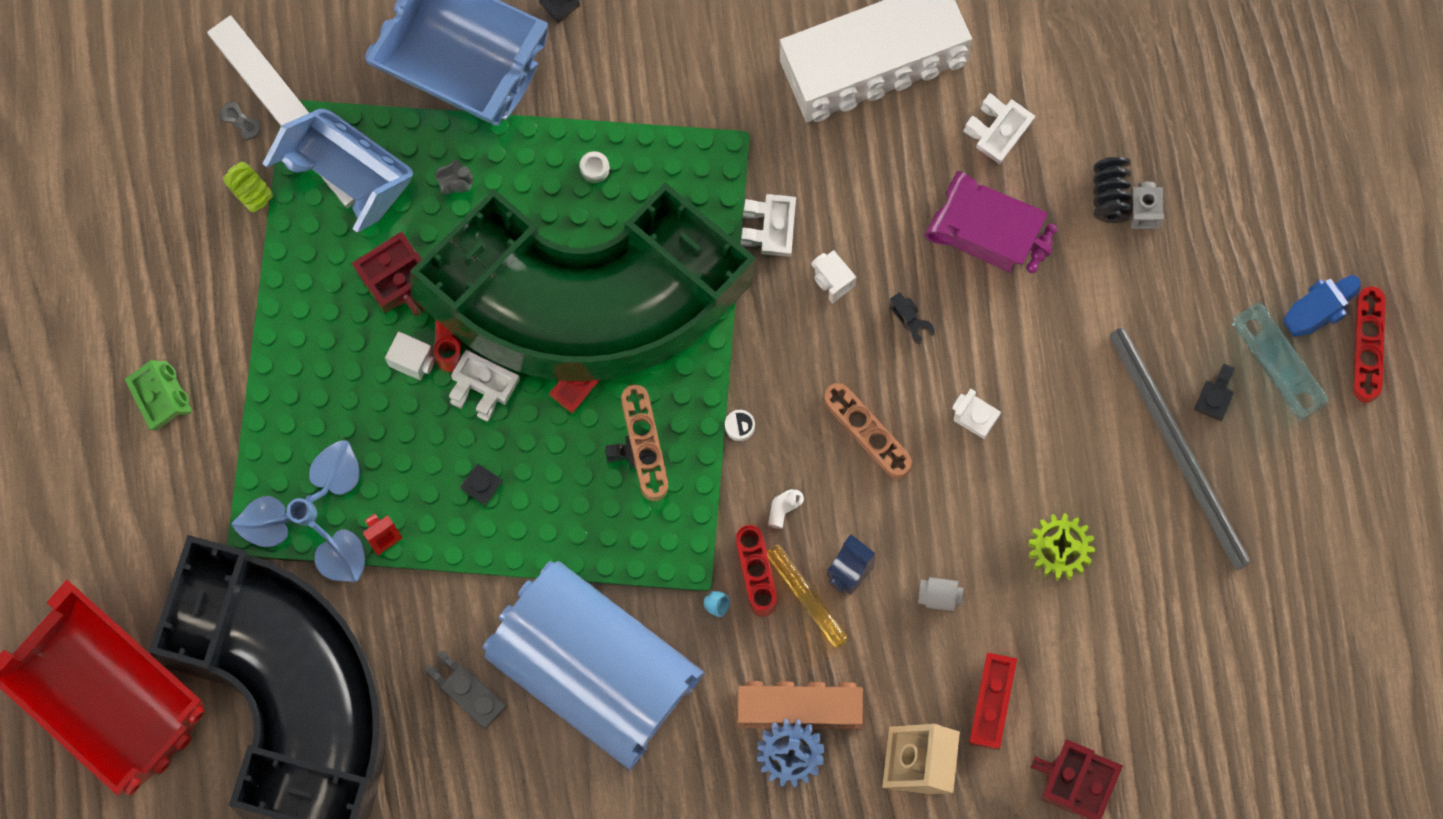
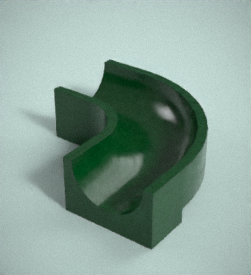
(582, 308)

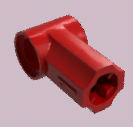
(446, 341)

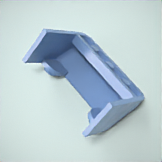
(343, 158)

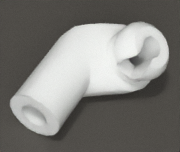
(783, 504)

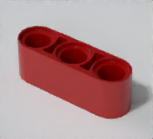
(756, 556)

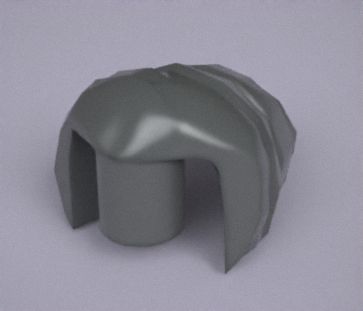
(454, 178)

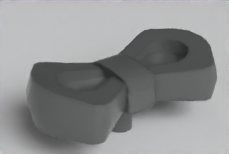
(248, 127)

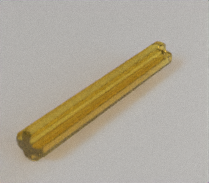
(807, 596)

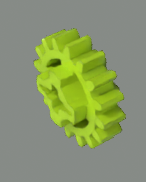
(1049, 546)

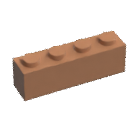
(813, 705)

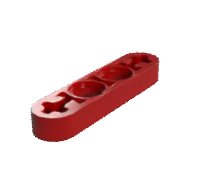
(1371, 344)

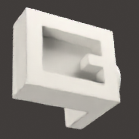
(975, 414)

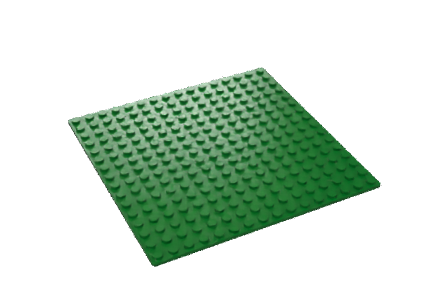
(326, 380)

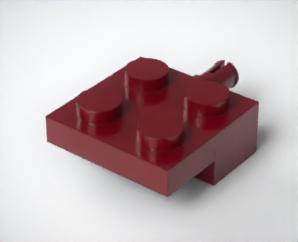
(387, 273)
(1079, 780)

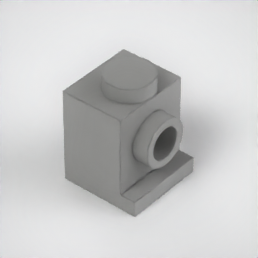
(1144, 215)

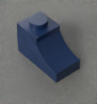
(851, 565)

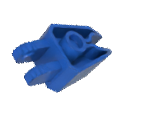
(1322, 305)

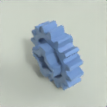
(780, 747)

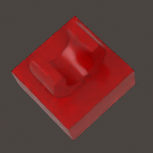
(381, 533)

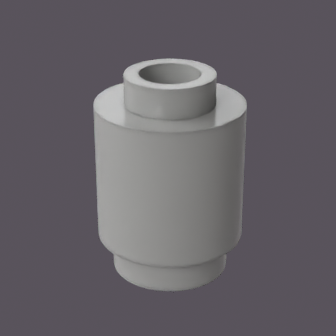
(940, 594)

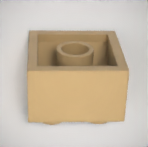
(921, 759)

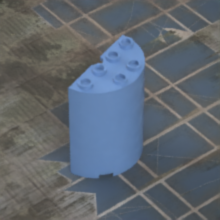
(462, 52)

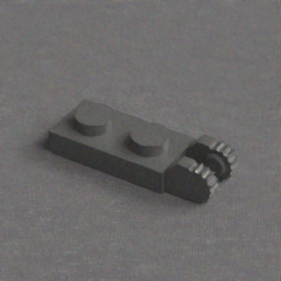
(467, 692)

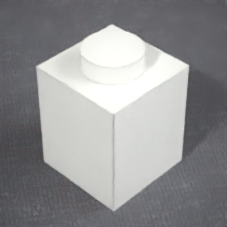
(410, 356)

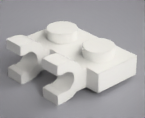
(1004, 132)
(777, 226)
(485, 378)

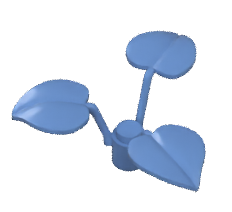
(264, 518)

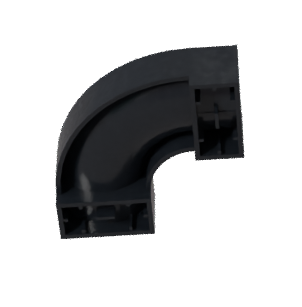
(298, 668)

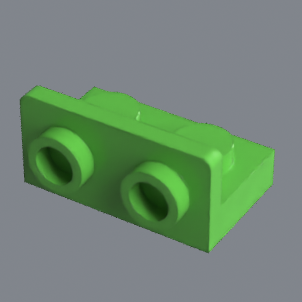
(158, 393)

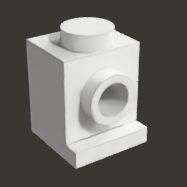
(833, 275)

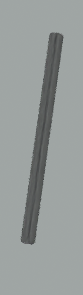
(1180, 449)

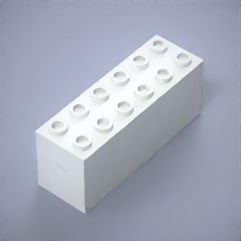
(873, 53)

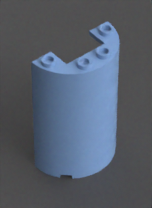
(590, 662)

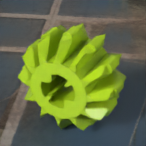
(248, 186)

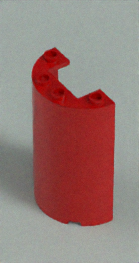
(100, 693)

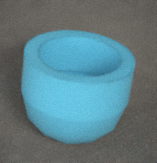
(717, 603)

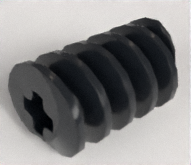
(1110, 189)

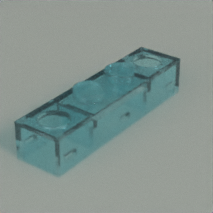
(1280, 361)

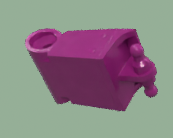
(991, 225)

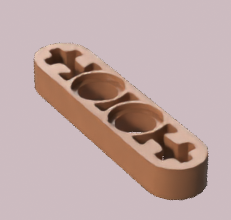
(864, 433)
(645, 442)

